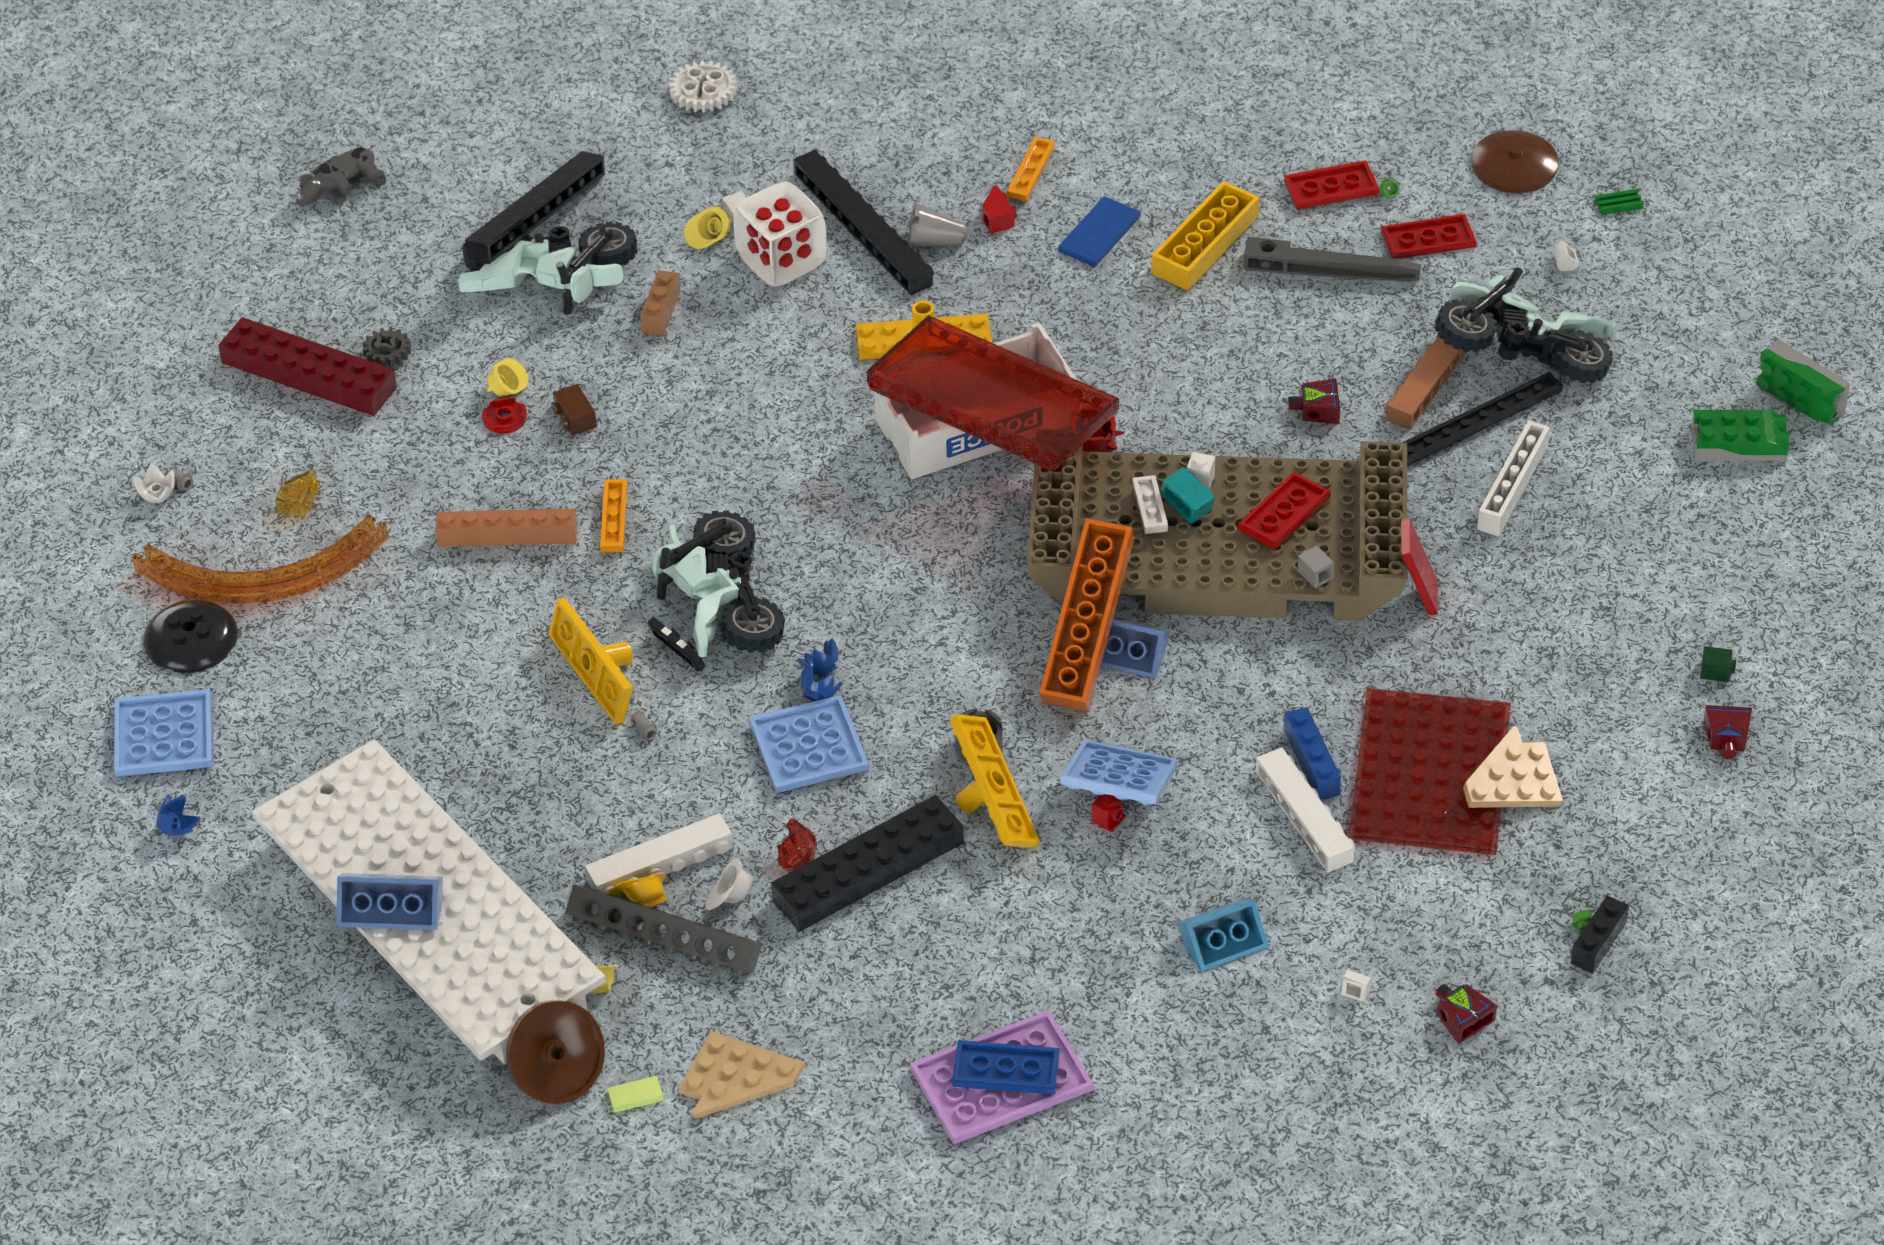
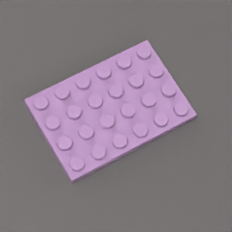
(976, 1111)

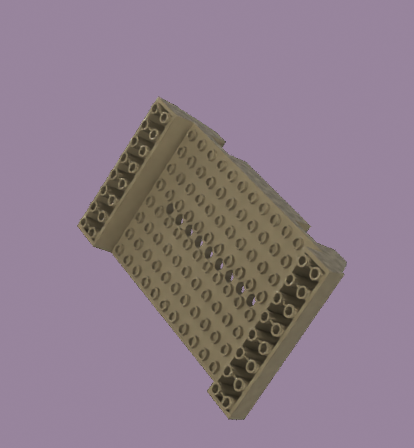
(1210, 563)

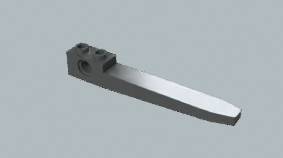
(1280, 257)

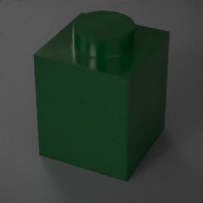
(1717, 664)

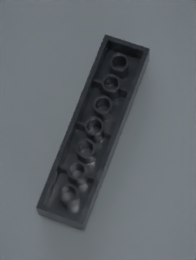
(867, 863)

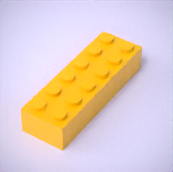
(1205, 235)

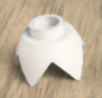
(155, 486)

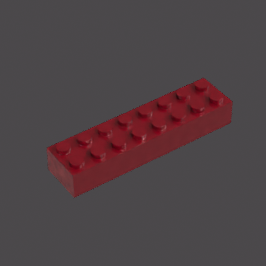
(307, 366)

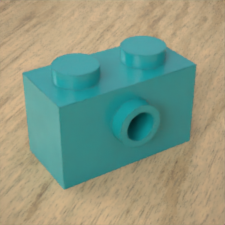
(1187, 495)

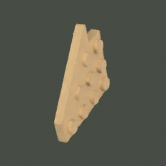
(1514, 776)
(735, 1073)

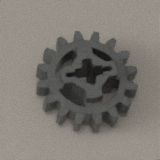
(387, 347)

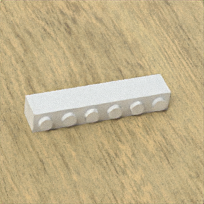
(1513, 478)
(1305, 809)
(662, 854)

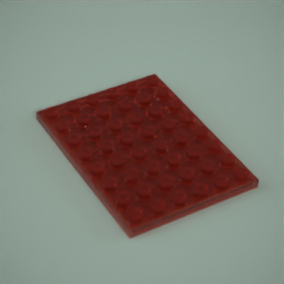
(1415, 766)

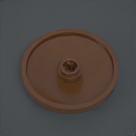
(1514, 161)
(555, 1051)

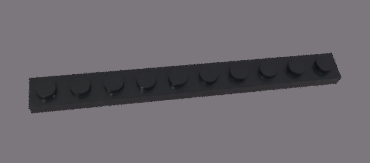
(1482, 417)

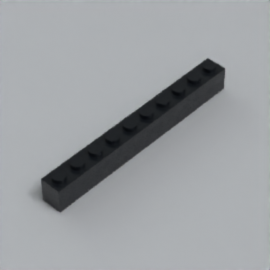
(534, 207)
(863, 222)

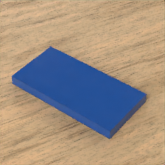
(1099, 231)
(1006, 1067)

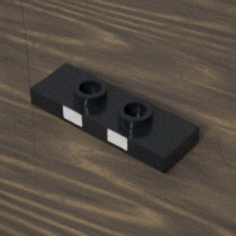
(671, 639)

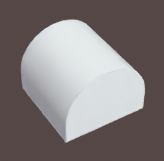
(1565, 257)
(1356, 985)

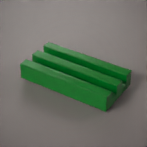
(1619, 201)

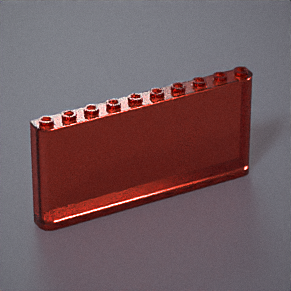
(991, 393)

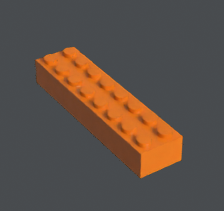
(1086, 615)

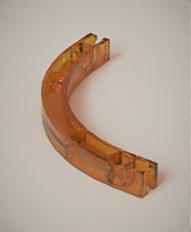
(263, 584)

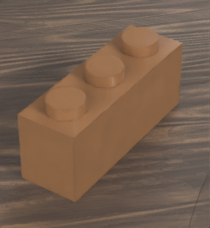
(660, 303)

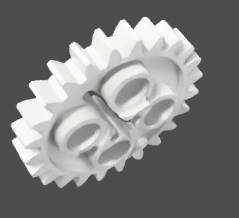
(716, 90)

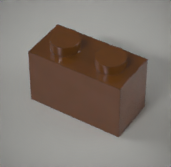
(574, 409)

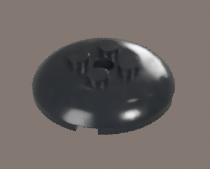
(190, 636)

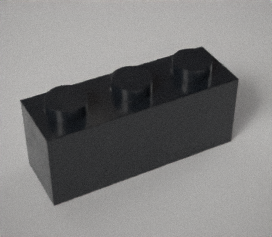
(1599, 934)

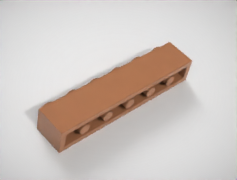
(1423, 383)
(506, 527)

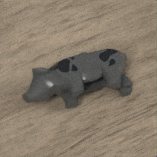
(338, 175)

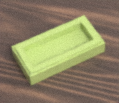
(635, 1094)

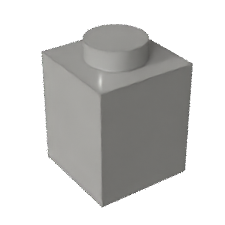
(1315, 566)

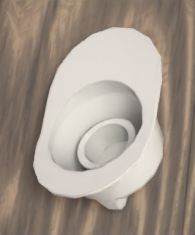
(731, 886)

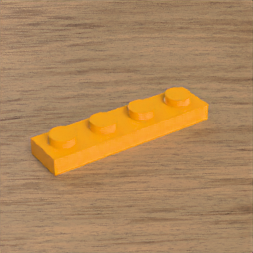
(1030, 169)
(614, 515)

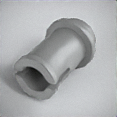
(182, 480)
(646, 729)

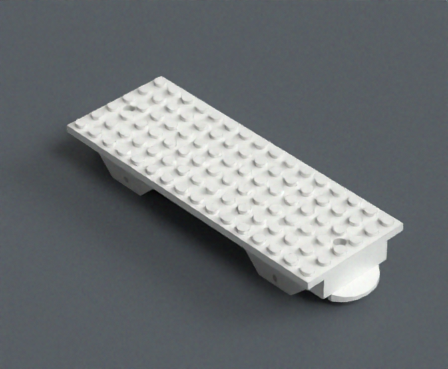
(492, 941)

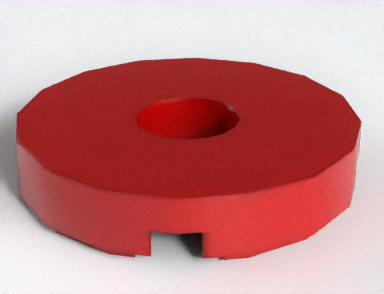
(507, 424)

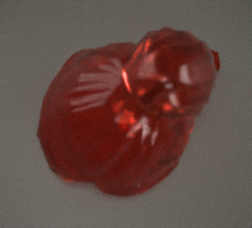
(797, 847)

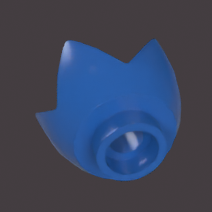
(822, 662)
(817, 690)
(171, 817)

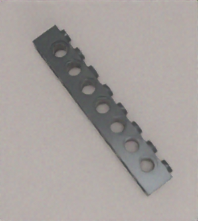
(746, 950)

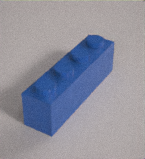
(1312, 753)

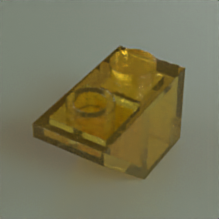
(297, 494)

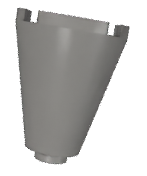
(934, 229)

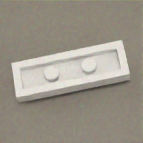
(1150, 504)

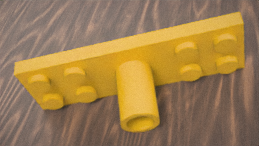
(879, 337)
(593, 663)
(992, 783)

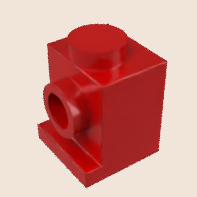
(1107, 812)

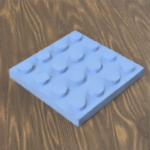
(163, 733)
(808, 744)
(1118, 772)

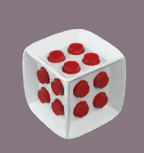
(780, 233)

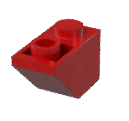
(997, 212)

